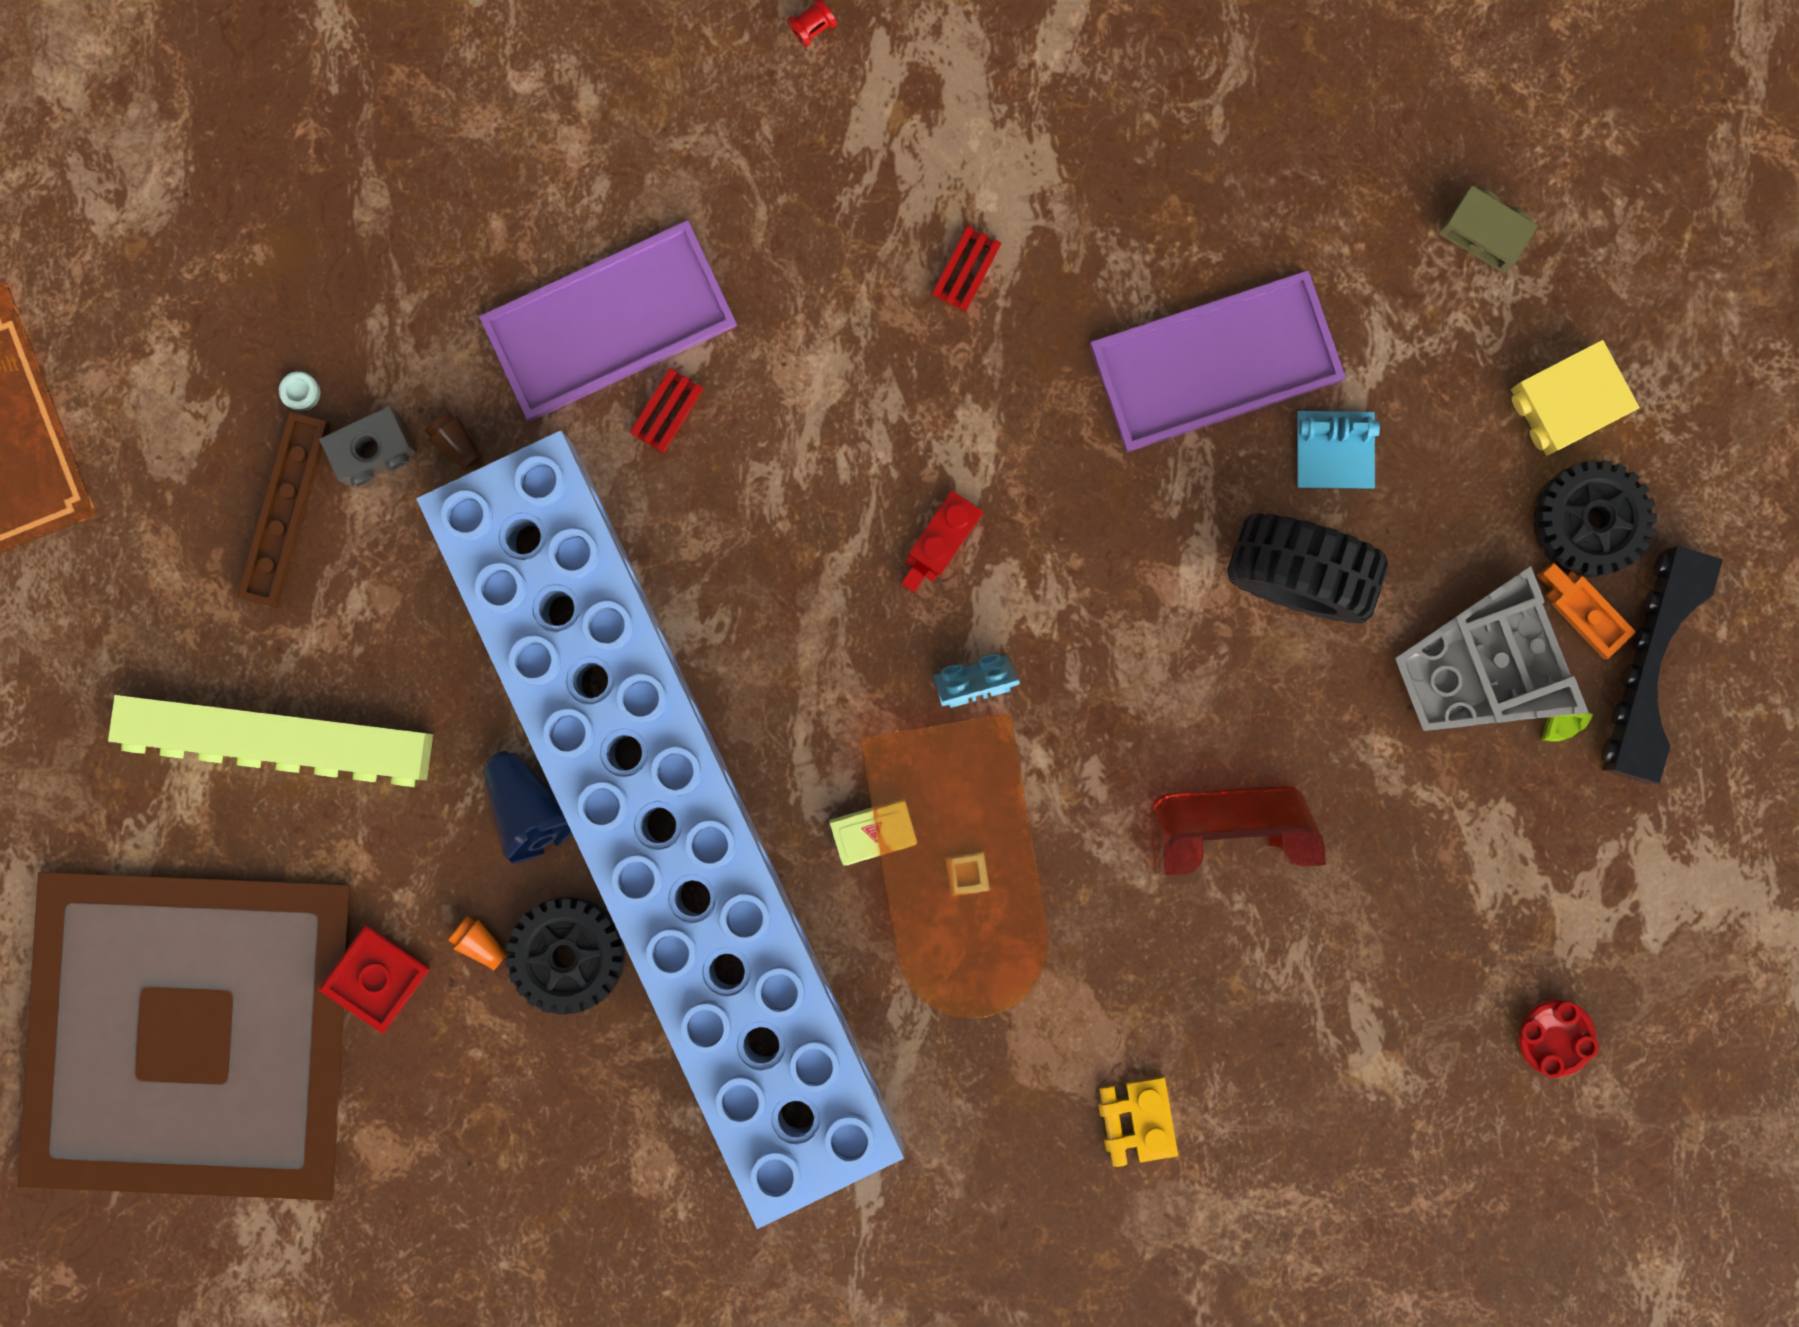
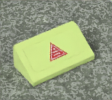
(855, 836)

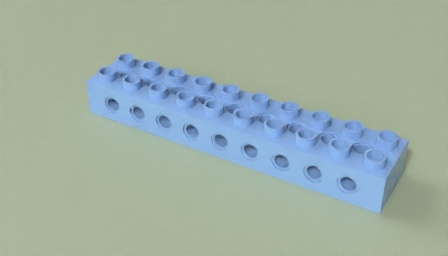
(714, 836)

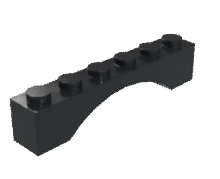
(1638, 739)

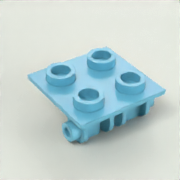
(1336, 449)
(990, 674)

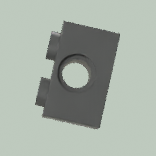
(346, 446)

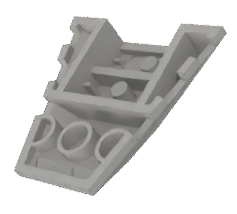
(1492, 664)

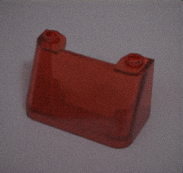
(1187, 819)

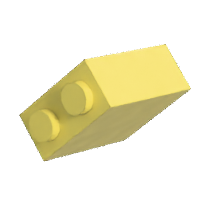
(1573, 398)

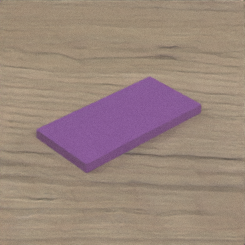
(608, 321)
(1217, 361)

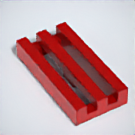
(981, 240)
(683, 383)

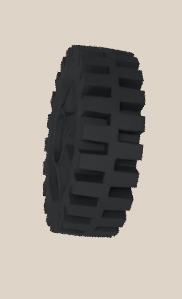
(1623, 513)
(535, 962)

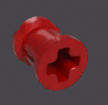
(811, 22)

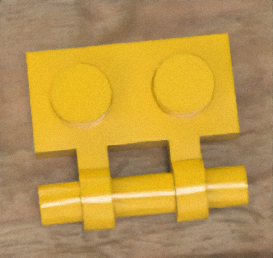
(1150, 1118)

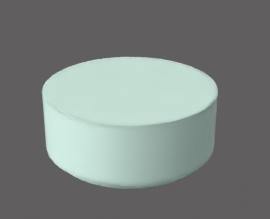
(299, 391)

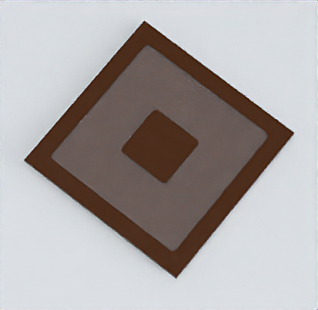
(183, 1036)

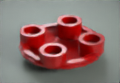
(1557, 1038)

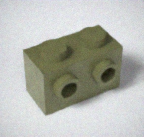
(1489, 228)

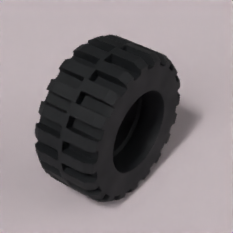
(1308, 568)

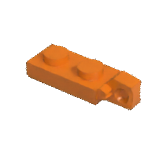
(1586, 610)

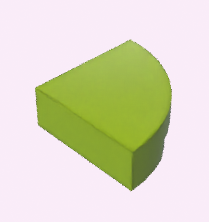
(1565, 726)

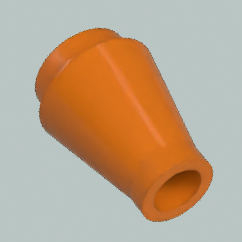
(477, 943)

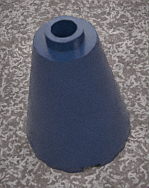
(522, 808)

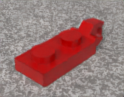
(941, 540)

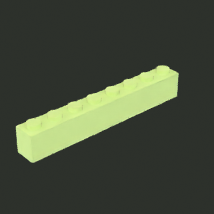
(270, 738)

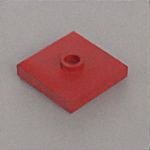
(374, 979)

